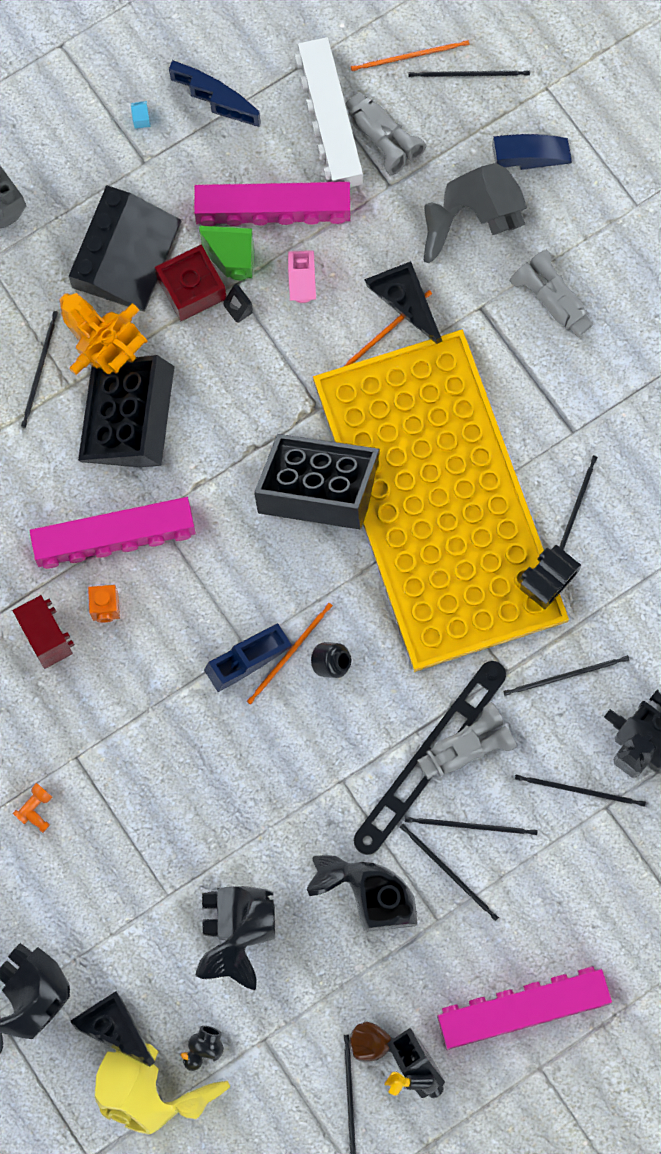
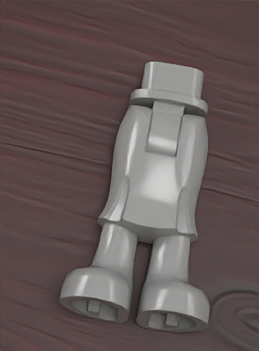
(383, 130)
(555, 294)
(465, 745)

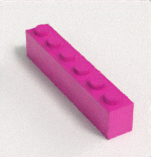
(272, 203)
(112, 532)
(523, 1009)

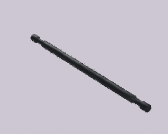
(469, 73)
(39, 369)
(578, 502)
(566, 675)
(580, 790)
(471, 826)
(449, 872)
(349, 1095)

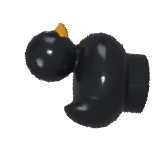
(203, 1044)

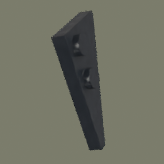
(403, 292)
(113, 1026)

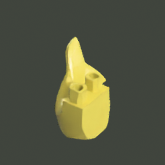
(130, 1097)

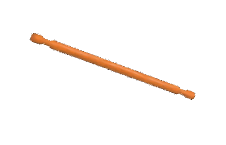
(410, 55)
(379, 336)
(289, 653)

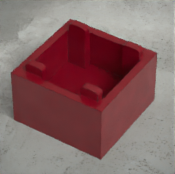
(191, 282)
(43, 631)

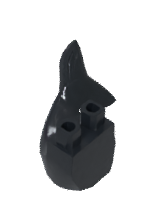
(380, 894)
(243, 920)
(35, 991)

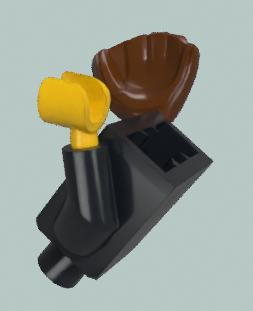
(419, 1069)

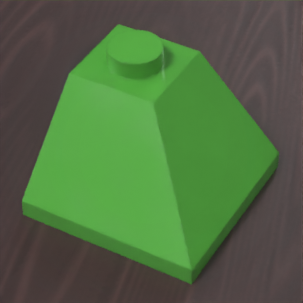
(229, 250)

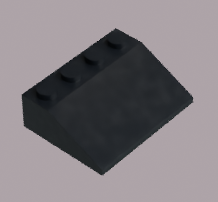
(123, 249)
(127, 414)
(317, 481)

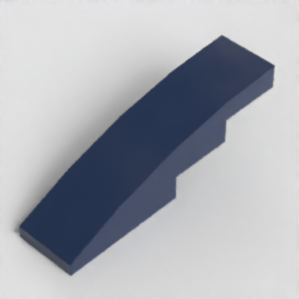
(222, 98)

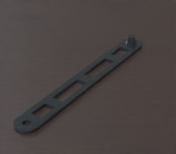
(491, 677)

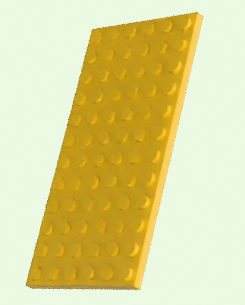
(442, 499)

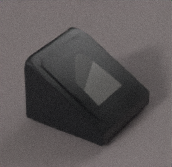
(238, 304)

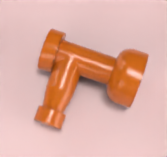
(27, 810)

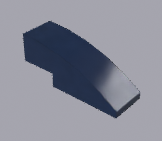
(531, 150)
(247, 657)

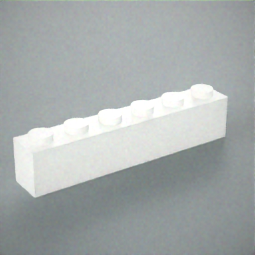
(329, 112)

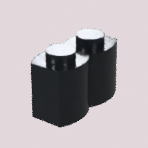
(549, 576)

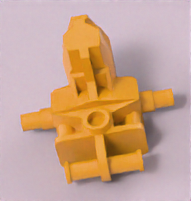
(102, 340)

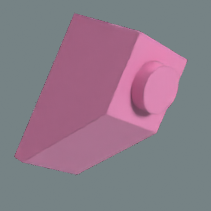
(301, 276)

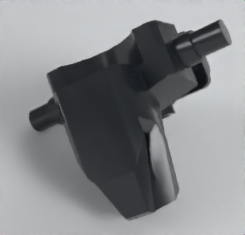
(639, 738)

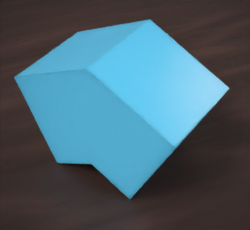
(140, 114)

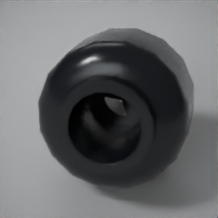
(330, 660)

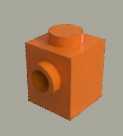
(104, 603)

